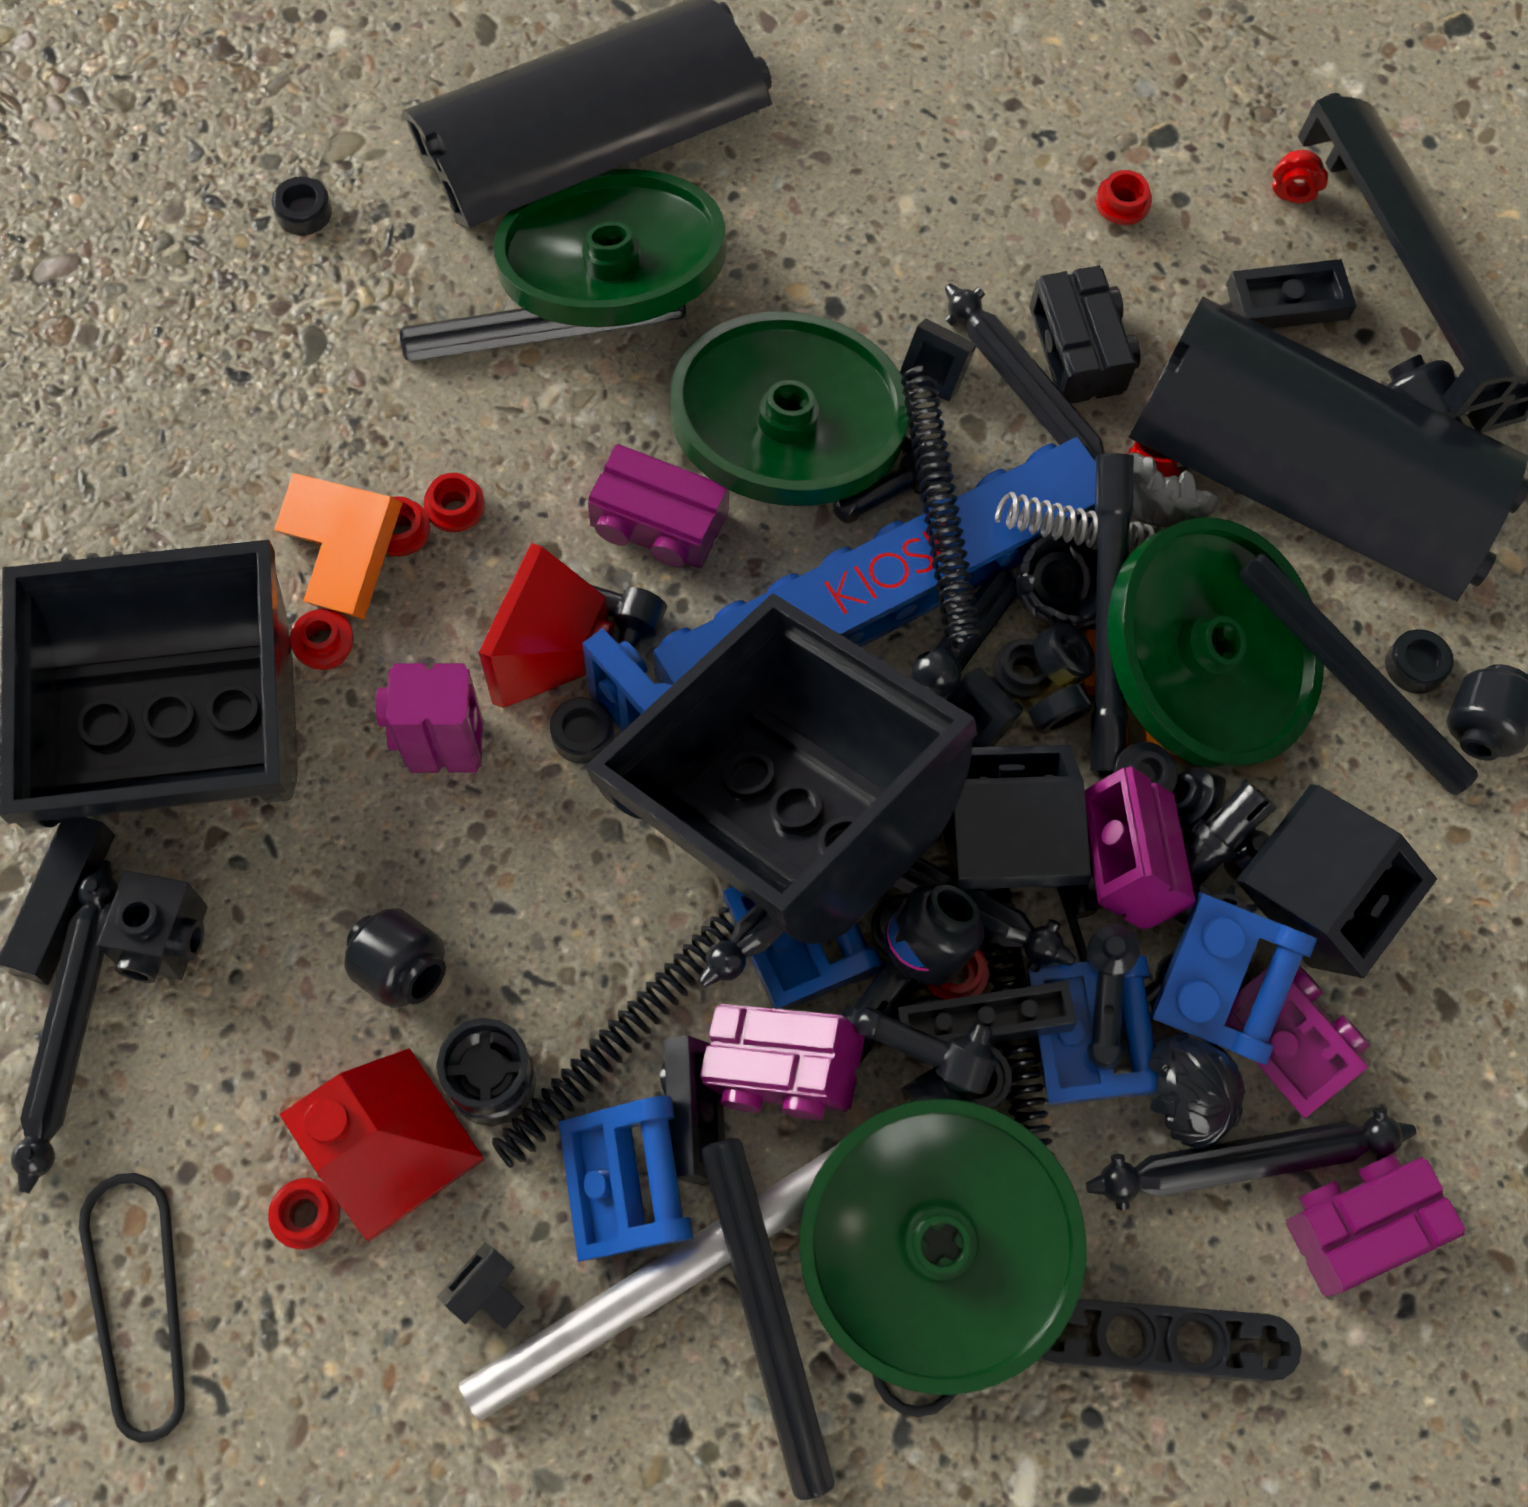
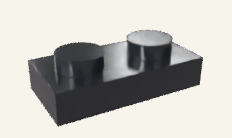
(1292, 294)
(695, 1106)

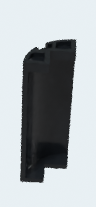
(588, 108)
(1494, 371)
(1333, 450)

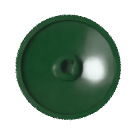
(611, 249)
(788, 408)
(1204, 653)
(942, 1246)

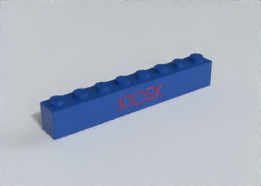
(892, 576)

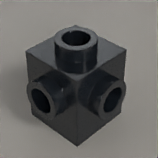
(152, 927)

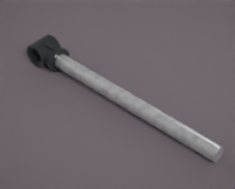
(669, 1274)

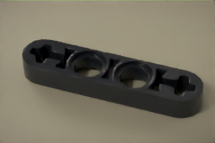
(1160, 1349)

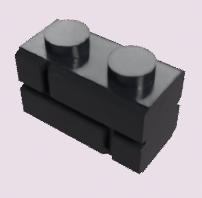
(1084, 334)

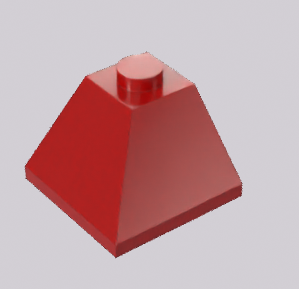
(541, 629)
(381, 1140)

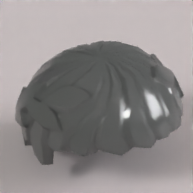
(1167, 500)

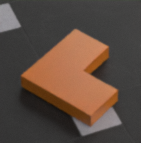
(353, 538)

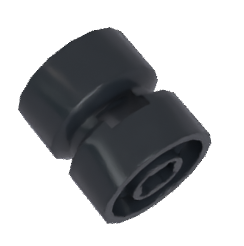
(486, 1071)

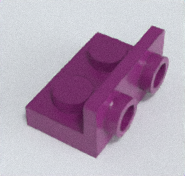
(1311, 1050)

